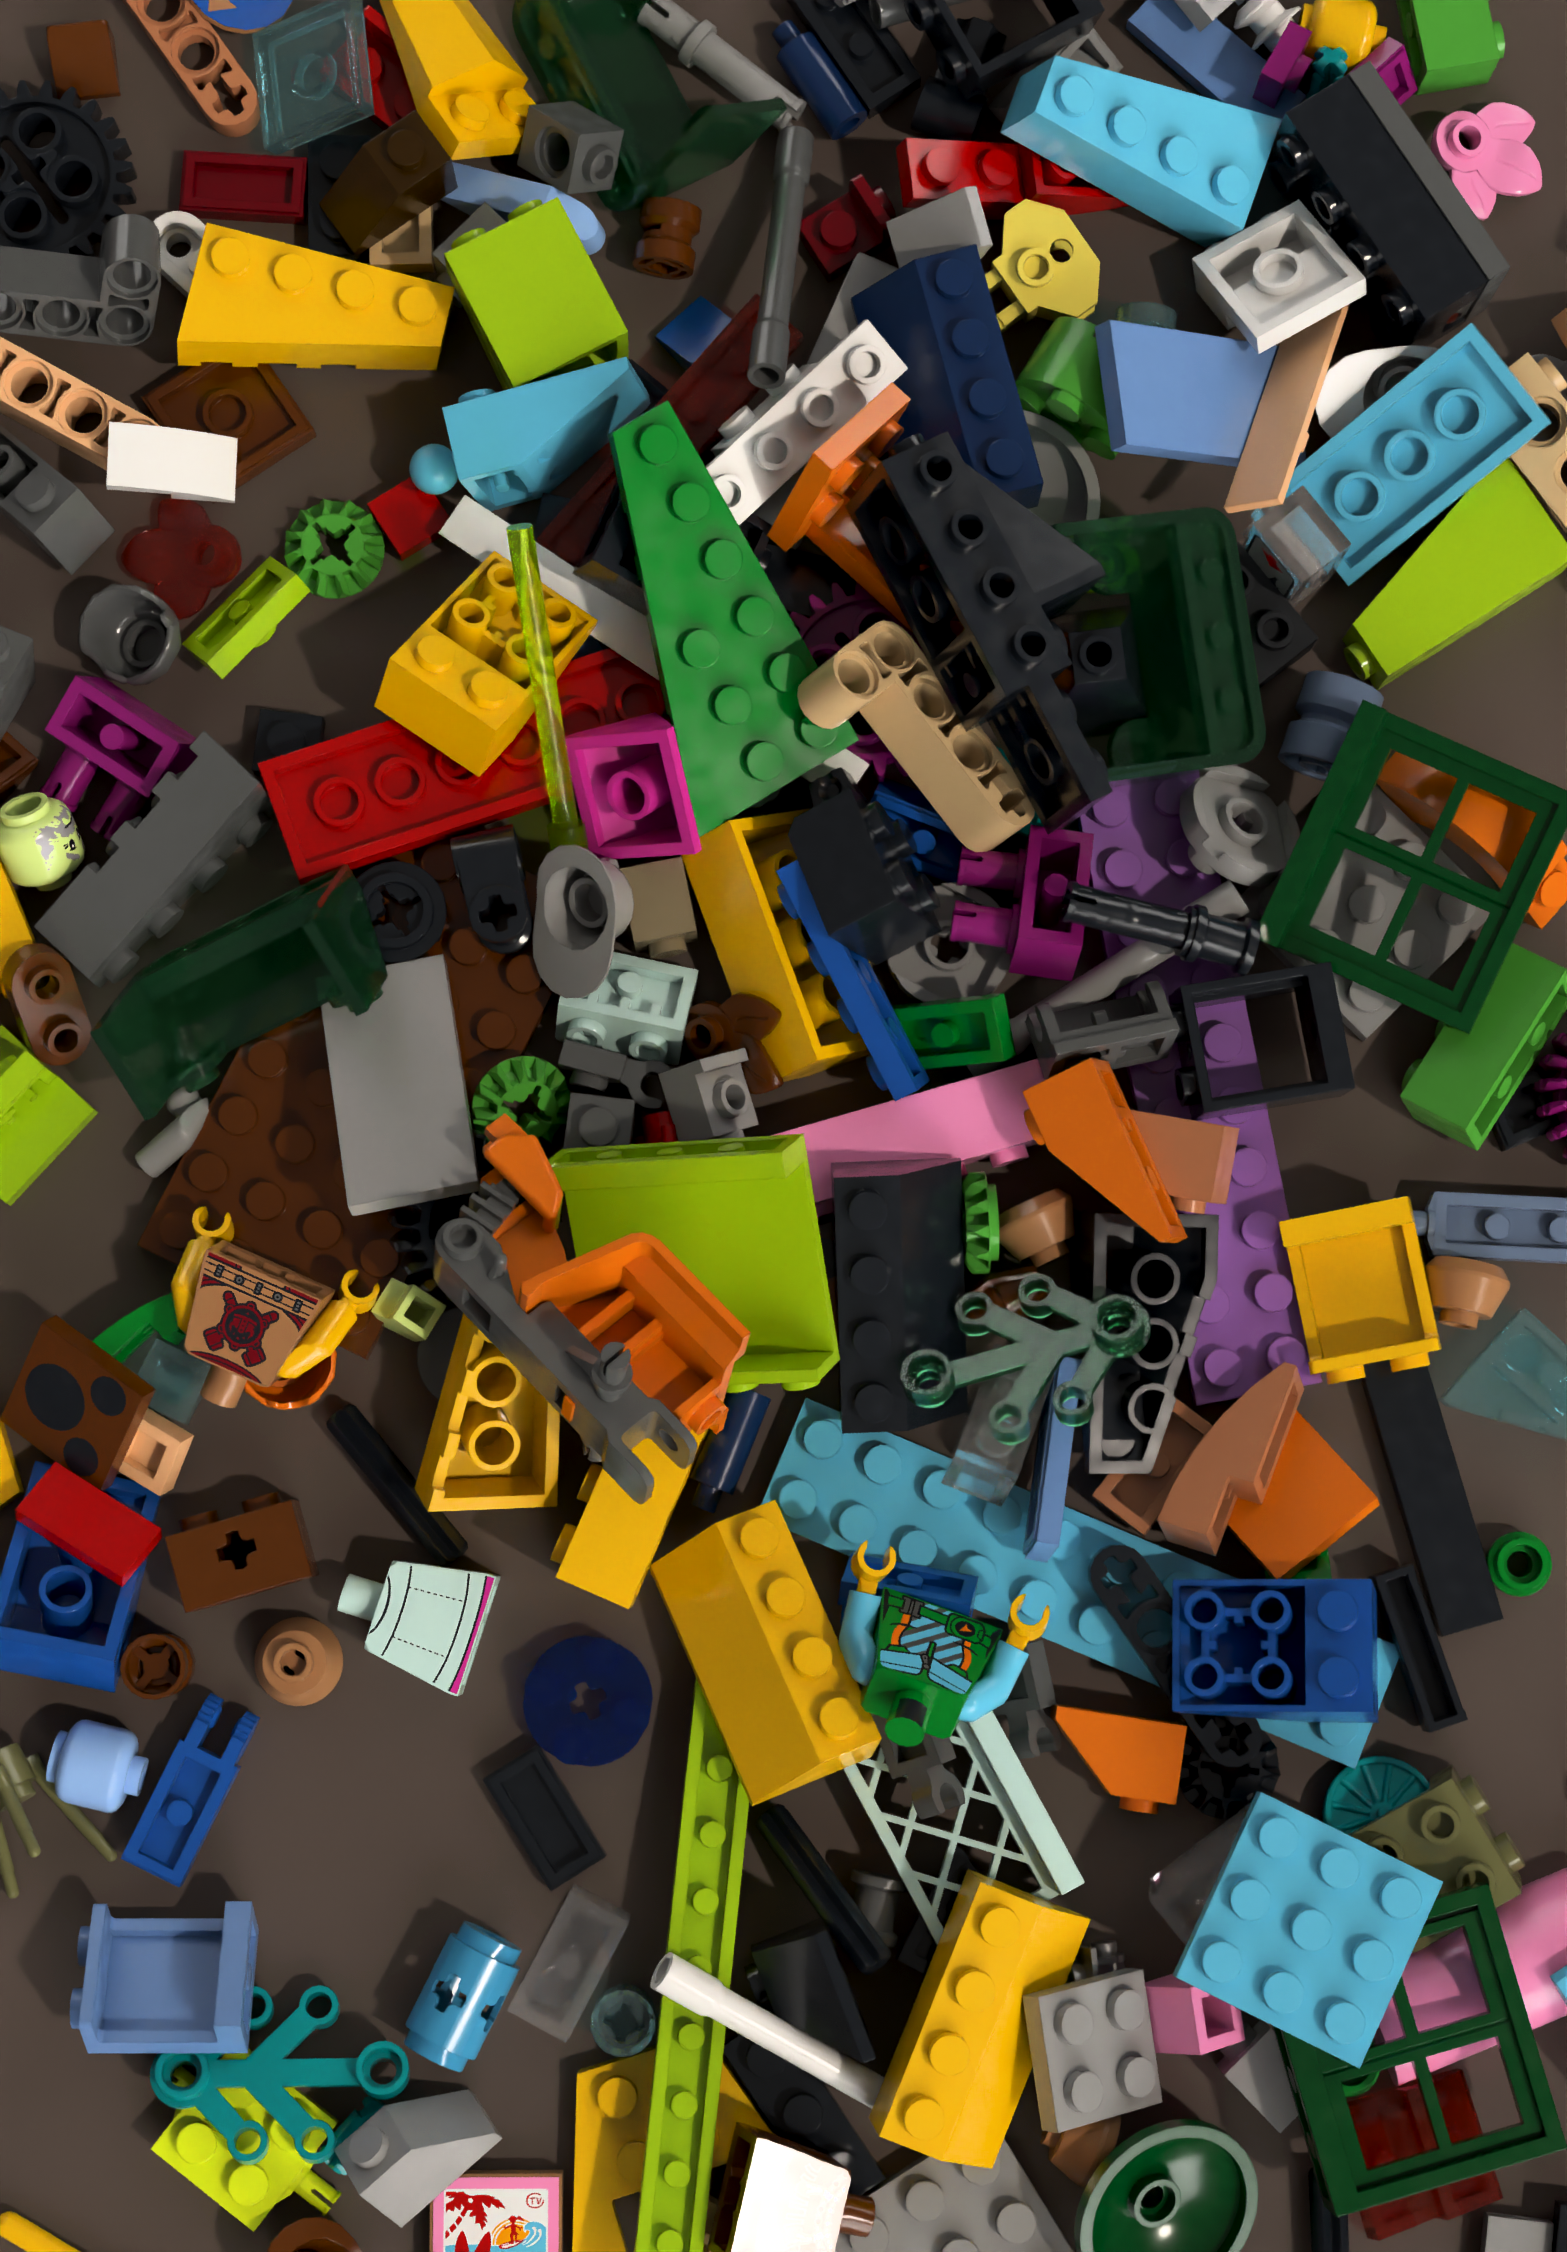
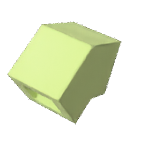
(408, 1310)

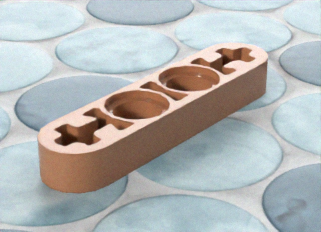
(189, 28)

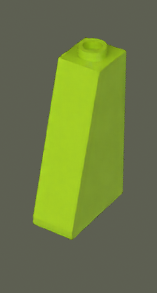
(1467, 571)

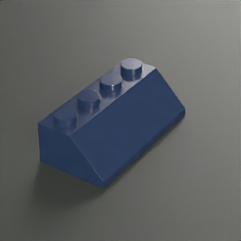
(958, 369)

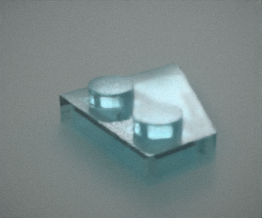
(1517, 1379)

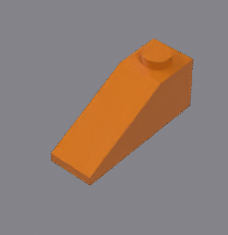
(1095, 1135)

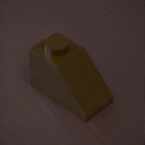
(389, 183)

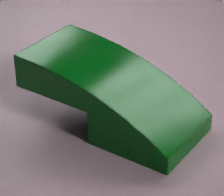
(136, 1327)

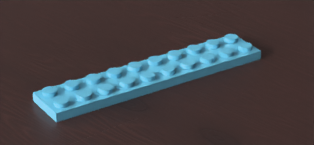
(892, 1494)

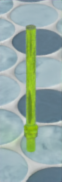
(565, 825)

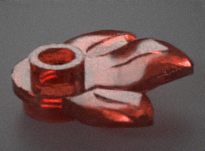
(174, 552)

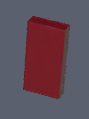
(244, 187)

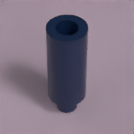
(818, 81)
(726, 1453)

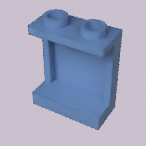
(166, 1982)

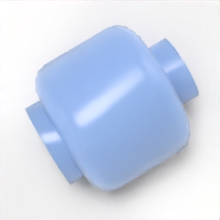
(96, 1766)

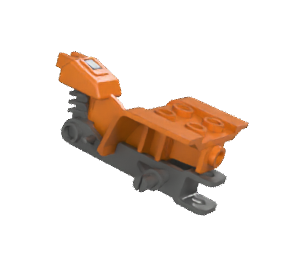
(610, 1338)

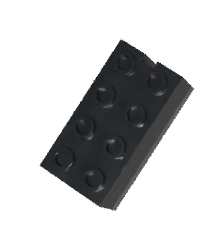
(1387, 208)

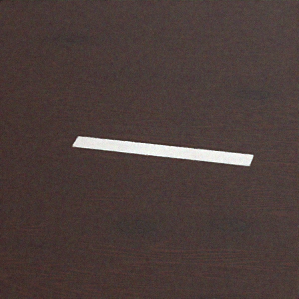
(618, 625)

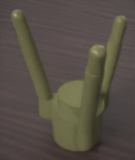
(15, 1788)

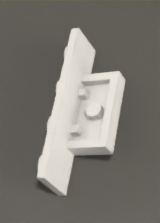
(812, 404)

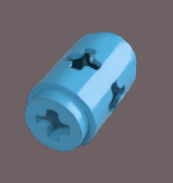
(446, 2025)

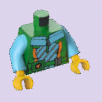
(924, 1661)

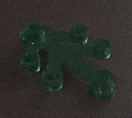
(1034, 1350)

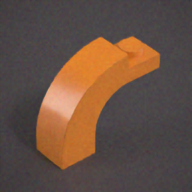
(1483, 827)

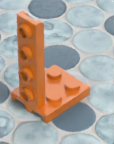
(831, 480)

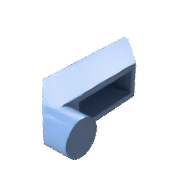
(507, 193)

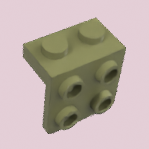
(1449, 1840)

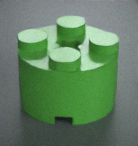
(1066, 384)

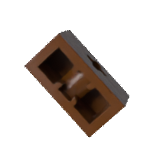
(201, 1561)

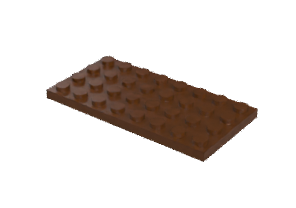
(273, 1130)

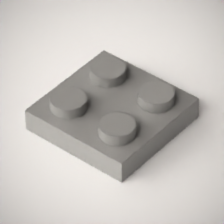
(1092, 2049)

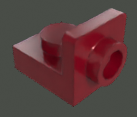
(848, 227)

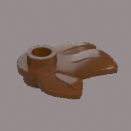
(733, 1026)

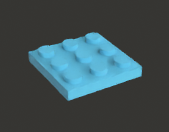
(1308, 1929)

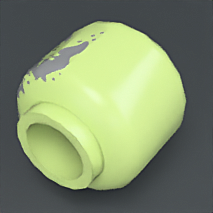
(39, 841)

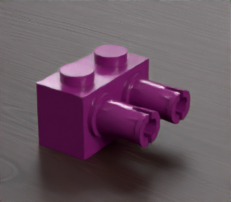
(122, 736)
(1037, 879)

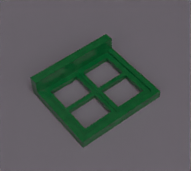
(1333, 829)
(1323, 2107)

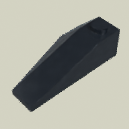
(1172, 1284)

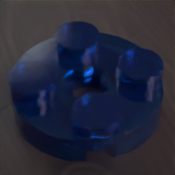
(576, 1737)

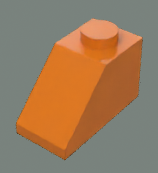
(1127, 1754)

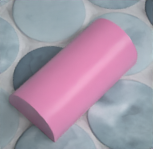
(1446, 1987)

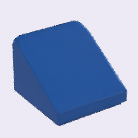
(692, 331)

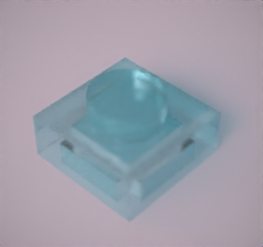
(176, 1380)

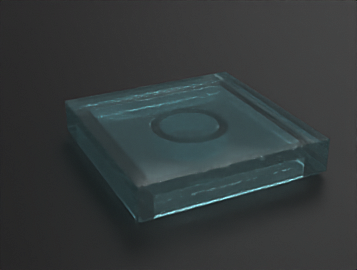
(312, 74)

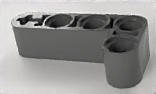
(82, 296)

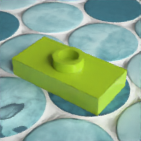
(246, 617)

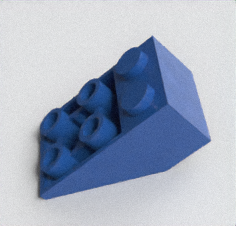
(1276, 1649)

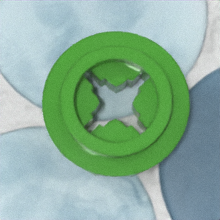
(330, 576)
(514, 1081)
(980, 1222)

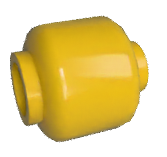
(1343, 25)

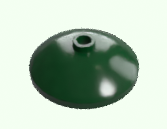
(1170, 2191)

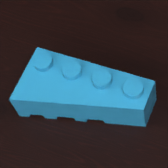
(1146, 144)

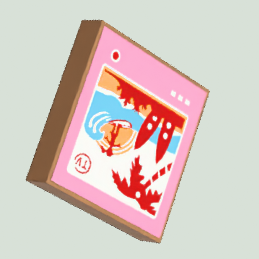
(499, 2212)

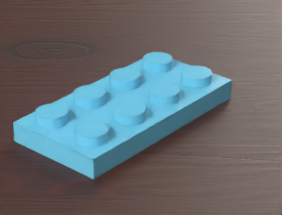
(1419, 449)

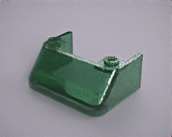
(613, 67)
(1189, 638)
(239, 984)

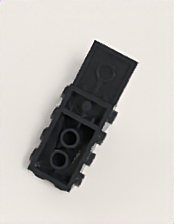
(1004, 582)

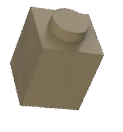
(662, 908)

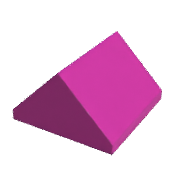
(633, 789)

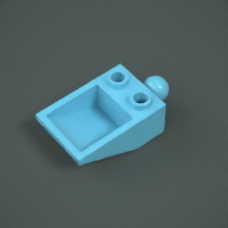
(529, 436)

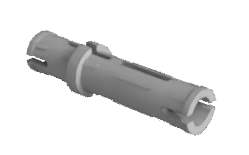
(719, 60)

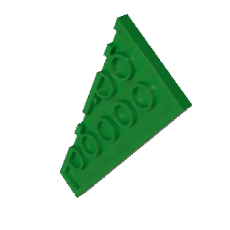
(715, 629)

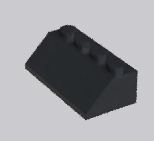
(895, 1285)

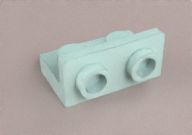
(634, 1011)

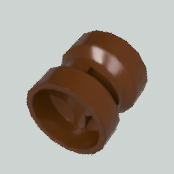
(667, 238)
(147, 1665)

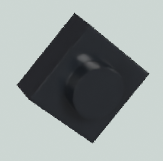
(285, 732)

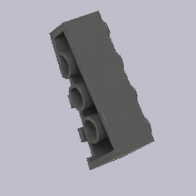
(158, 864)

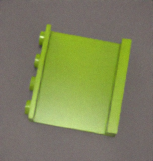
(738, 1221)

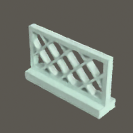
(1010, 1793)

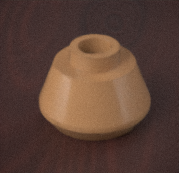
(1038, 1227)
(1465, 1290)
(312, 1676)
(1082, 2148)

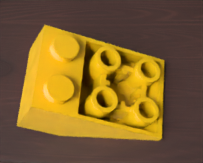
(466, 667)

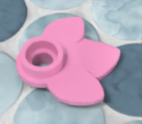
(1496, 157)

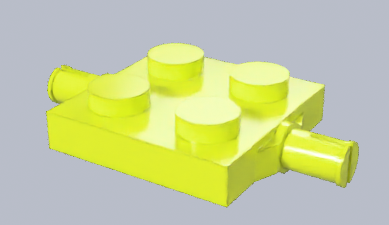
(245, 2190)

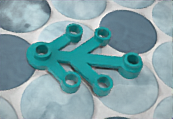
(269, 2072)

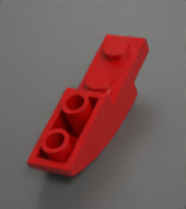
(1000, 172)

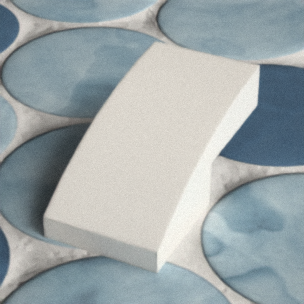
(171, 462)

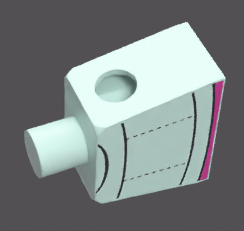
(424, 1618)

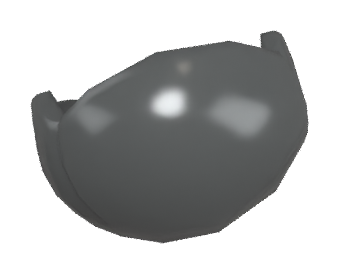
(129, 634)

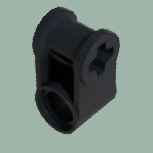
(493, 879)

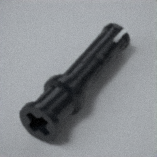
(1190, 932)

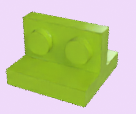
(36, 1116)

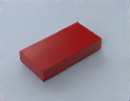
(88, 1524)

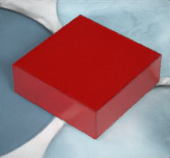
(408, 517)

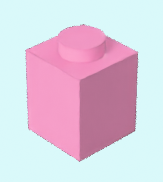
(1190, 2019)

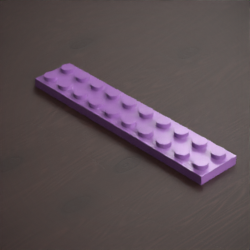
(1254, 1306)

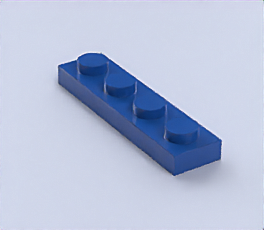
(862, 999)

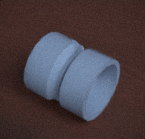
(1326, 711)

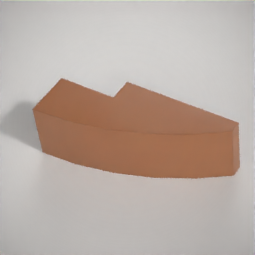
(1232, 1462)

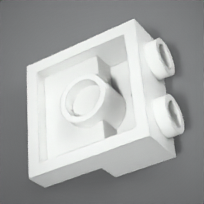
(1277, 277)

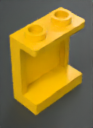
(1361, 1289)

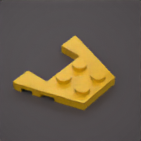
(612, 2141)

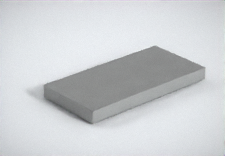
(401, 1093)

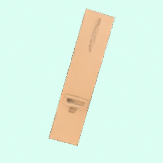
(1284, 416)

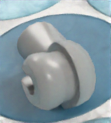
(177, 1136)

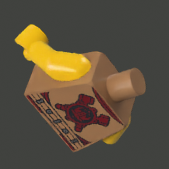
(254, 1314)

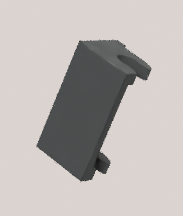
(1115, 1030)

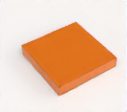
(1306, 1506)

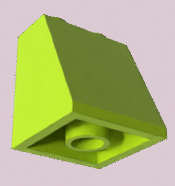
(535, 296)

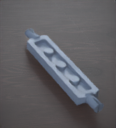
(1494, 1227)

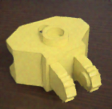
(1031, 275)

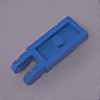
(188, 1797)

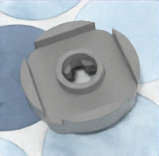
(1243, 848)
(929, 979)

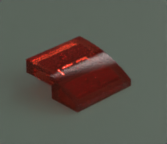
(1395, 2126)

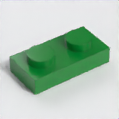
(958, 1030)

